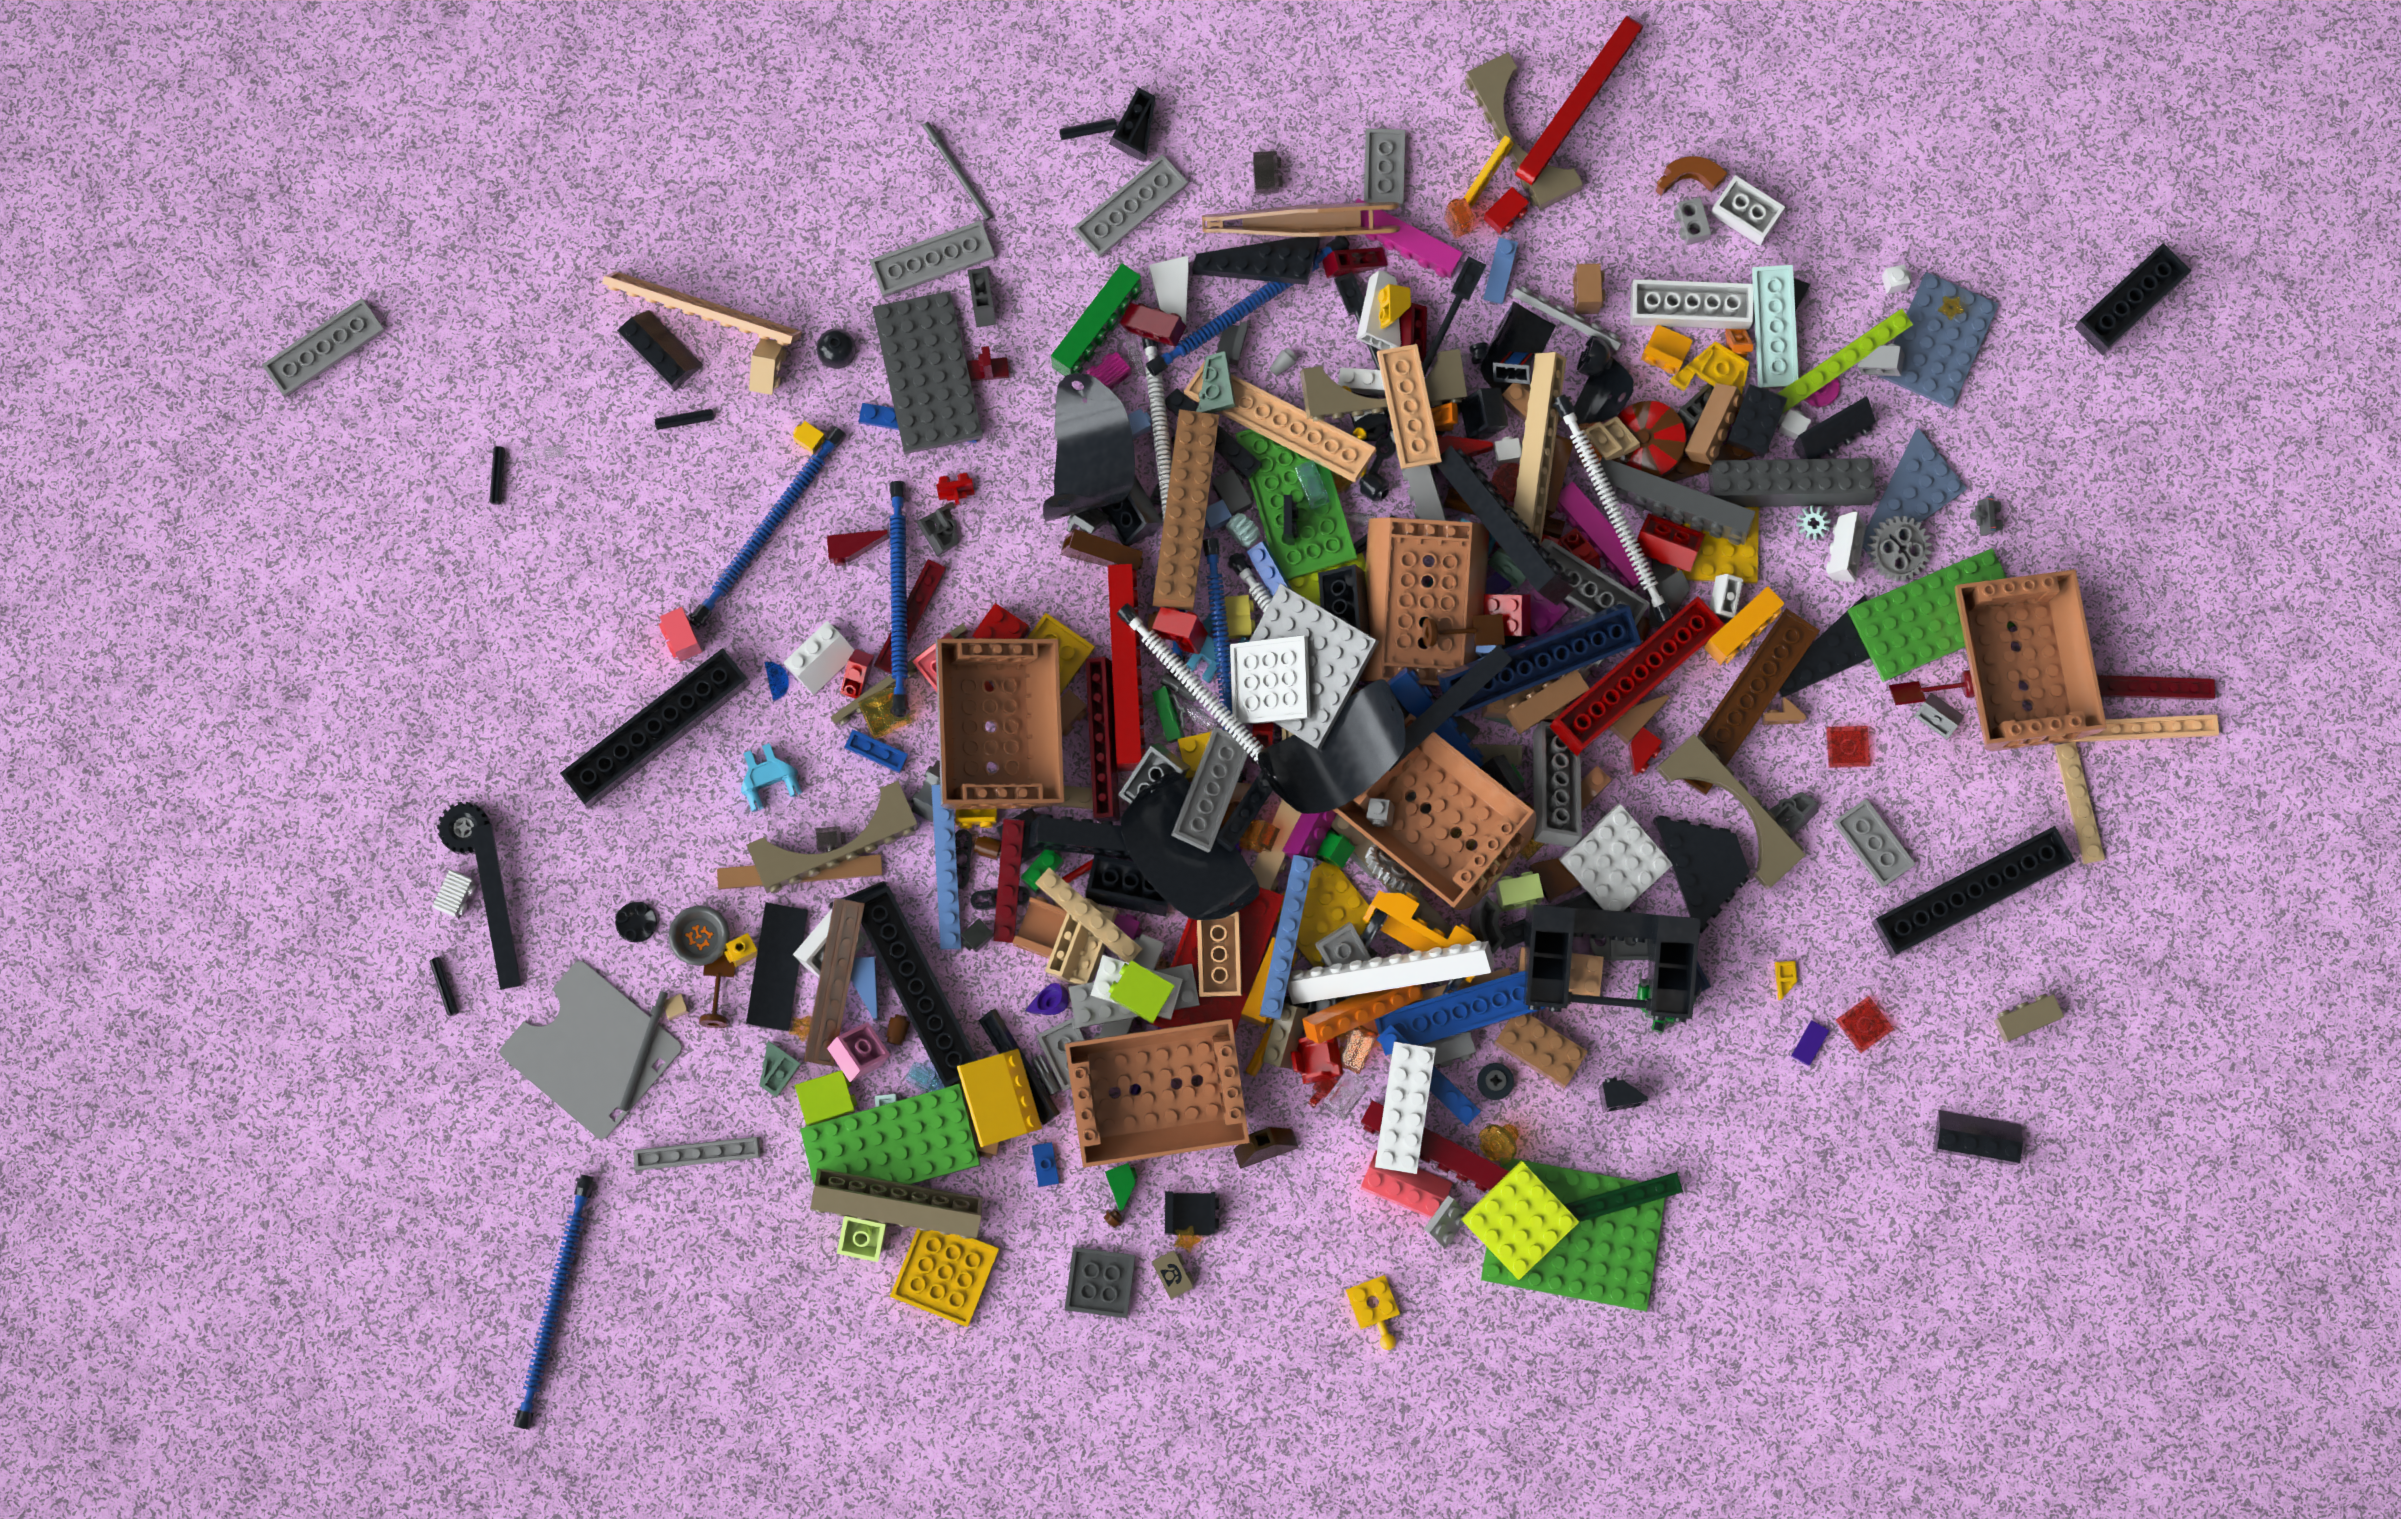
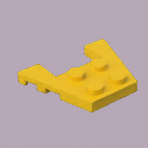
(1714, 366)

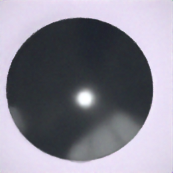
(636, 922)

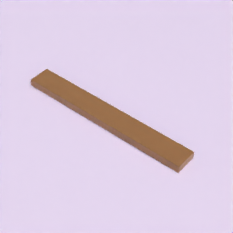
(748, 876)

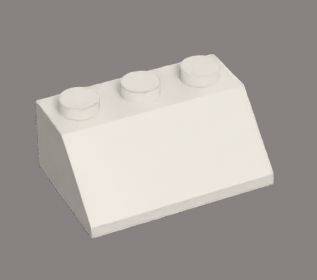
(1846, 548)
(819, 658)
(812, 949)

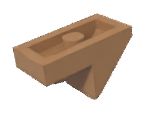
(1789, 715)

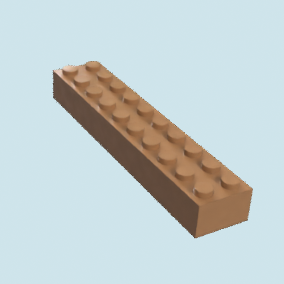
(1185, 510)

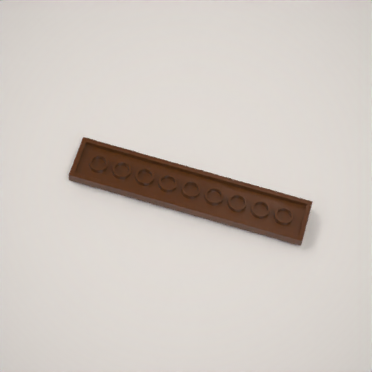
(1755, 688)

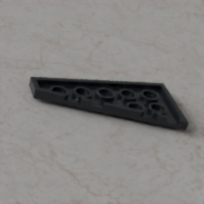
(1271, 261)
(1828, 655)

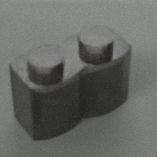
(1266, 172)

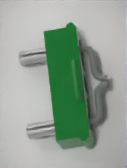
(1168, 715)

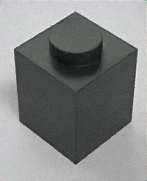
(976, 936)

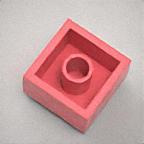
(678, 630)

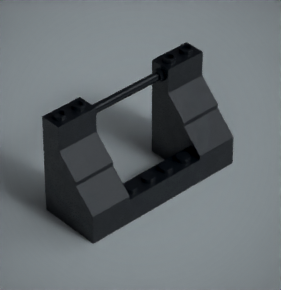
(1671, 957)

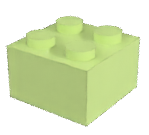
(1519, 891)
(861, 1238)

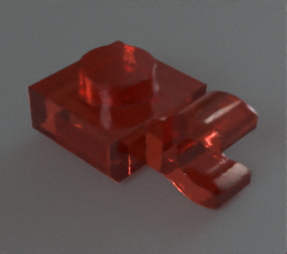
(1322, 1090)

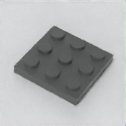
(1099, 1282)

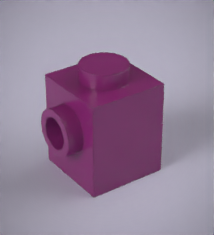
(1128, 925)

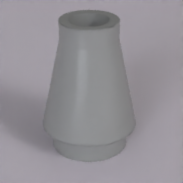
(1283, 362)

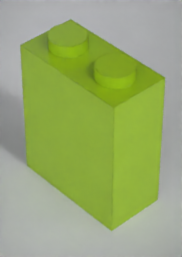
(1140, 991)
(825, 1098)

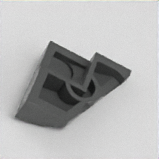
(943, 535)
(1673, 590)
(1797, 809)

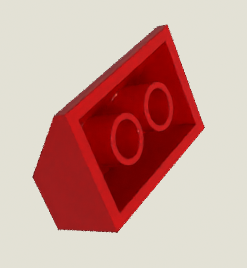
(1669, 542)

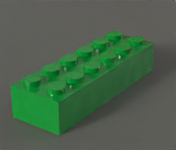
(1097, 321)

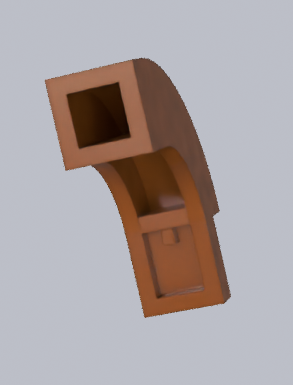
(1691, 167)

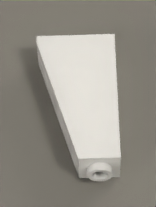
(1171, 285)
(1370, 325)

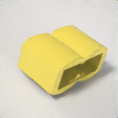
(1238, 616)

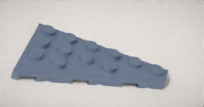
(1917, 488)

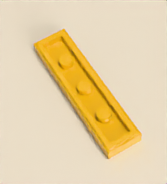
(1488, 171)

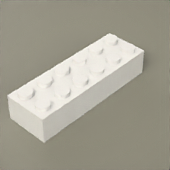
(1691, 304)
(1405, 1107)

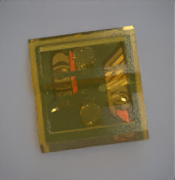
(877, 713)

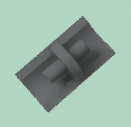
(1985, 516)

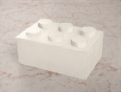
(1747, 210)

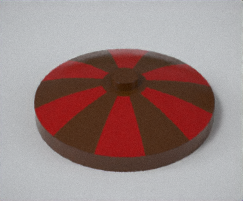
(1660, 437)

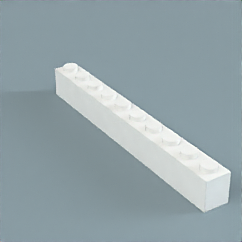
(1390, 972)

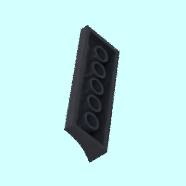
(776, 967)

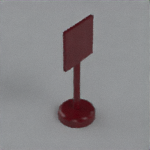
(1913, 693)

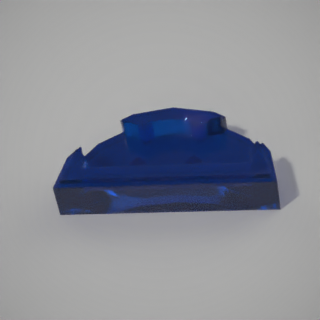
(777, 680)

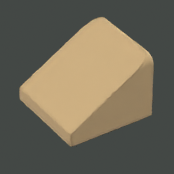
(675, 1007)

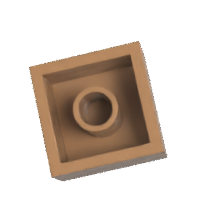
(1588, 288)

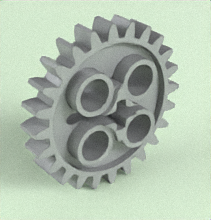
(1912, 537)
(1392, 871)

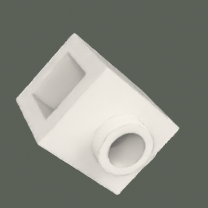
(1896, 279)
(1793, 423)
(1507, 450)

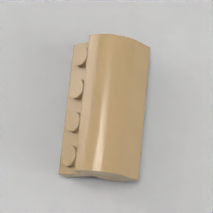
(1077, 950)

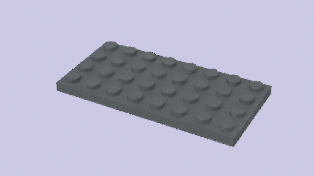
(927, 372)

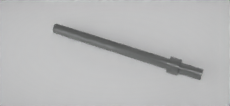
(937, 141)
(656, 1012)

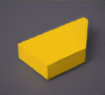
(1785, 977)

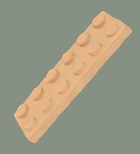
(1409, 406)

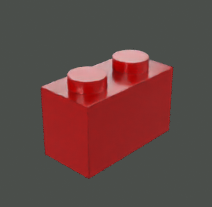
(1506, 211)

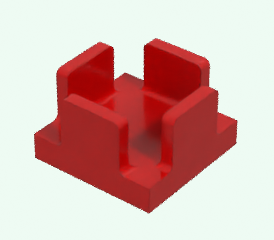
(1317, 1061)

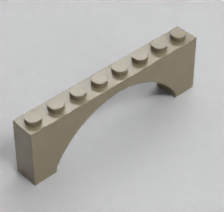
(1489, 87)
(1327, 398)
(1775, 848)
(782, 867)

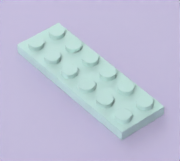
(1775, 325)

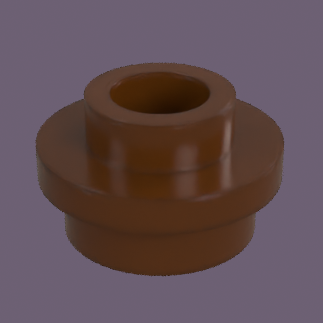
(1113, 1218)

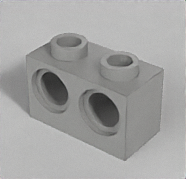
(1697, 221)

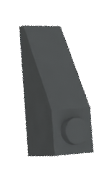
(981, 297)
(1694, 407)

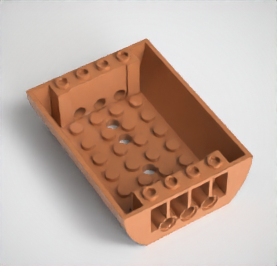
(1400, 600)
(2052, 660)
(1459, 798)
(1159, 1117)

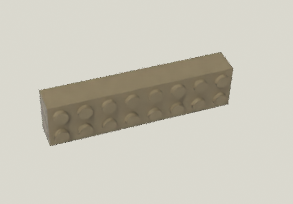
(896, 1203)

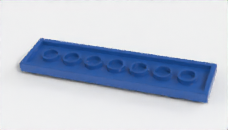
(1459, 1011)

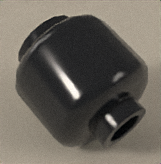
(1374, 486)

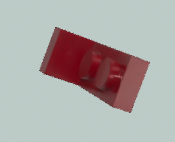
(988, 368)

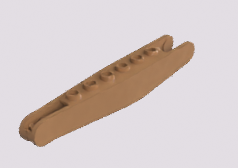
(1303, 220)

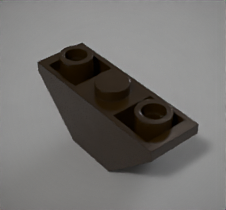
(1265, 1145)

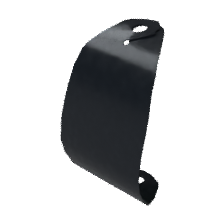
(1529, 333)
(1092, 449)
(1352, 759)
(1185, 876)

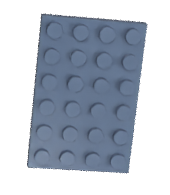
(1939, 348)

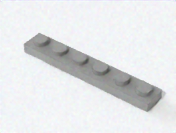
(1560, 313)

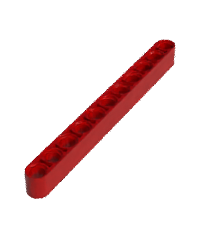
(1579, 100)

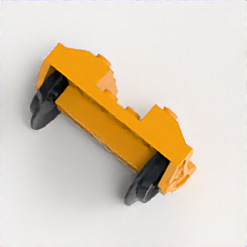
(1411, 932)

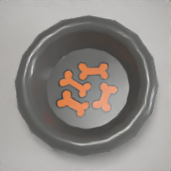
(699, 935)

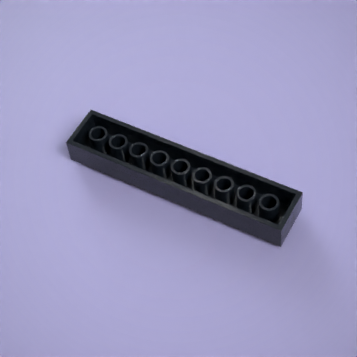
(1505, 525)
(655, 728)
(1973, 892)
(916, 985)

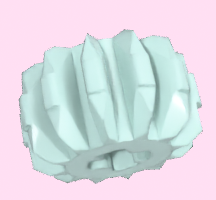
(1808, 527)
(1243, 530)

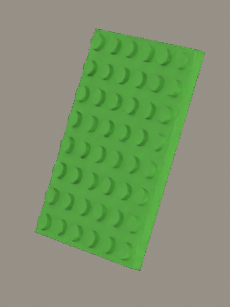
(1601, 1257)

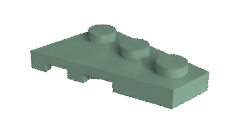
(1217, 385)

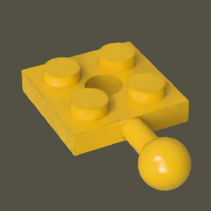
(1370, 1316)

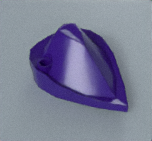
(1050, 1000)

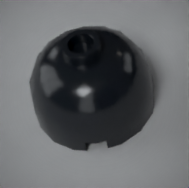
(836, 348)
(1595, 357)

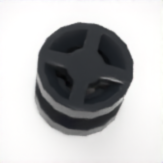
(1478, 352)

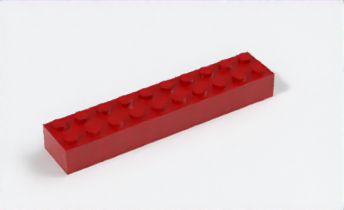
(1125, 672)
(1636, 676)

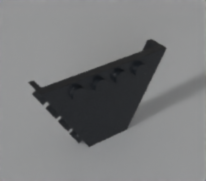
(1705, 865)

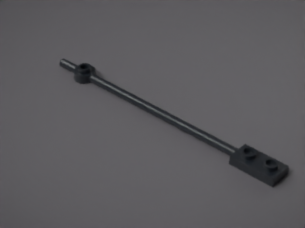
(1462, 290)
(1353, 303)

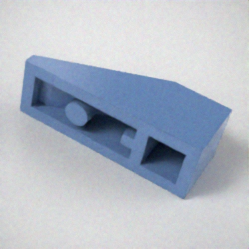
(1500, 270)
(865, 981)

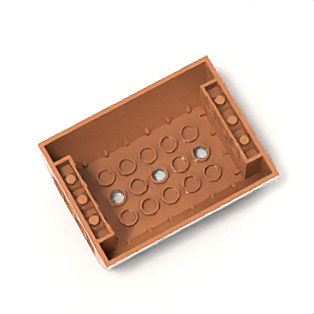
(1025, 719)

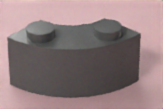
(923, 799)
(1484, 923)

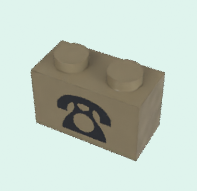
(1173, 1275)

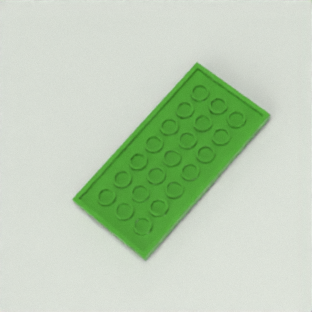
(1322, 531)
(1920, 618)
(897, 1140)

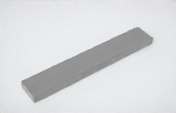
(696, 1153)

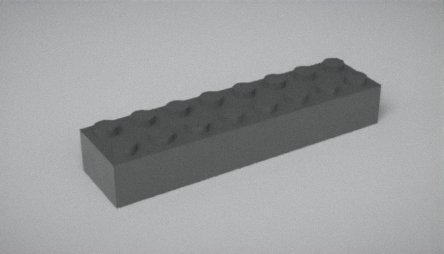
(1793, 482)
(1678, 502)

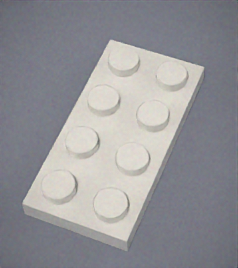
(1109, 972)

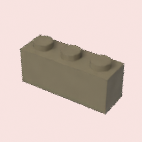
(2028, 1017)
(1285, 1036)

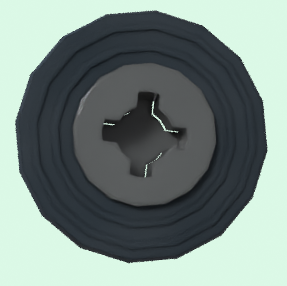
(1489, 1084)

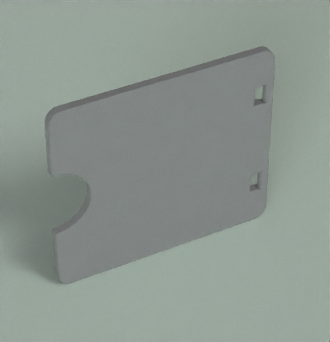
(589, 1050)

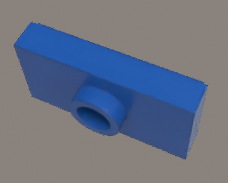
(1045, 1164)

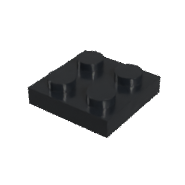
(1291, 512)

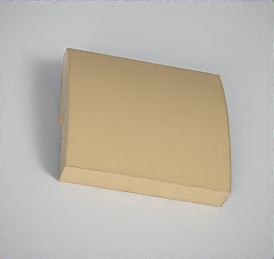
(1612, 439)

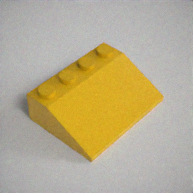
(999, 1097)

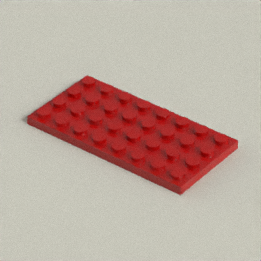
(1255, 930)

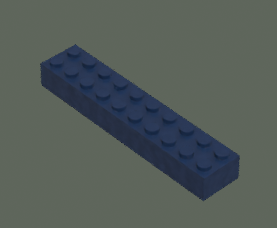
(1552, 655)

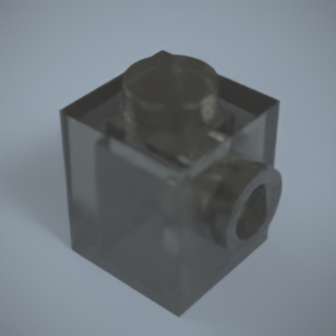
(830, 838)

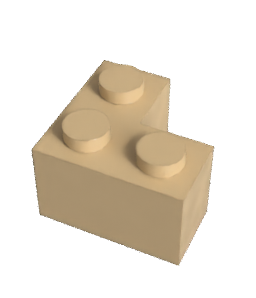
(765, 365)

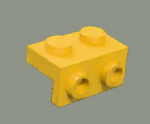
(984, 817)

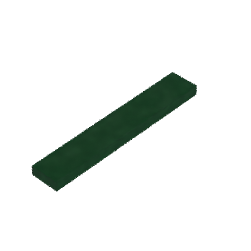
(1625, 1197)

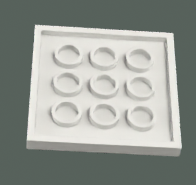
(1270, 680)
(1615, 861)

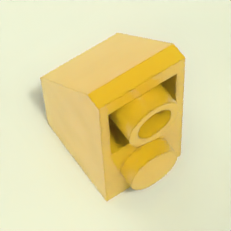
(1393, 303)

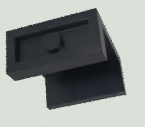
(1191, 1210)

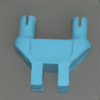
(1207, 653)
(767, 774)

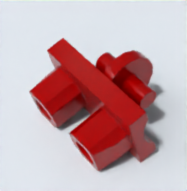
(955, 489)

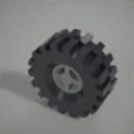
(453, 827)

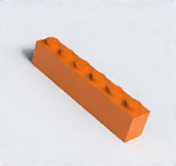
(1358, 1011)

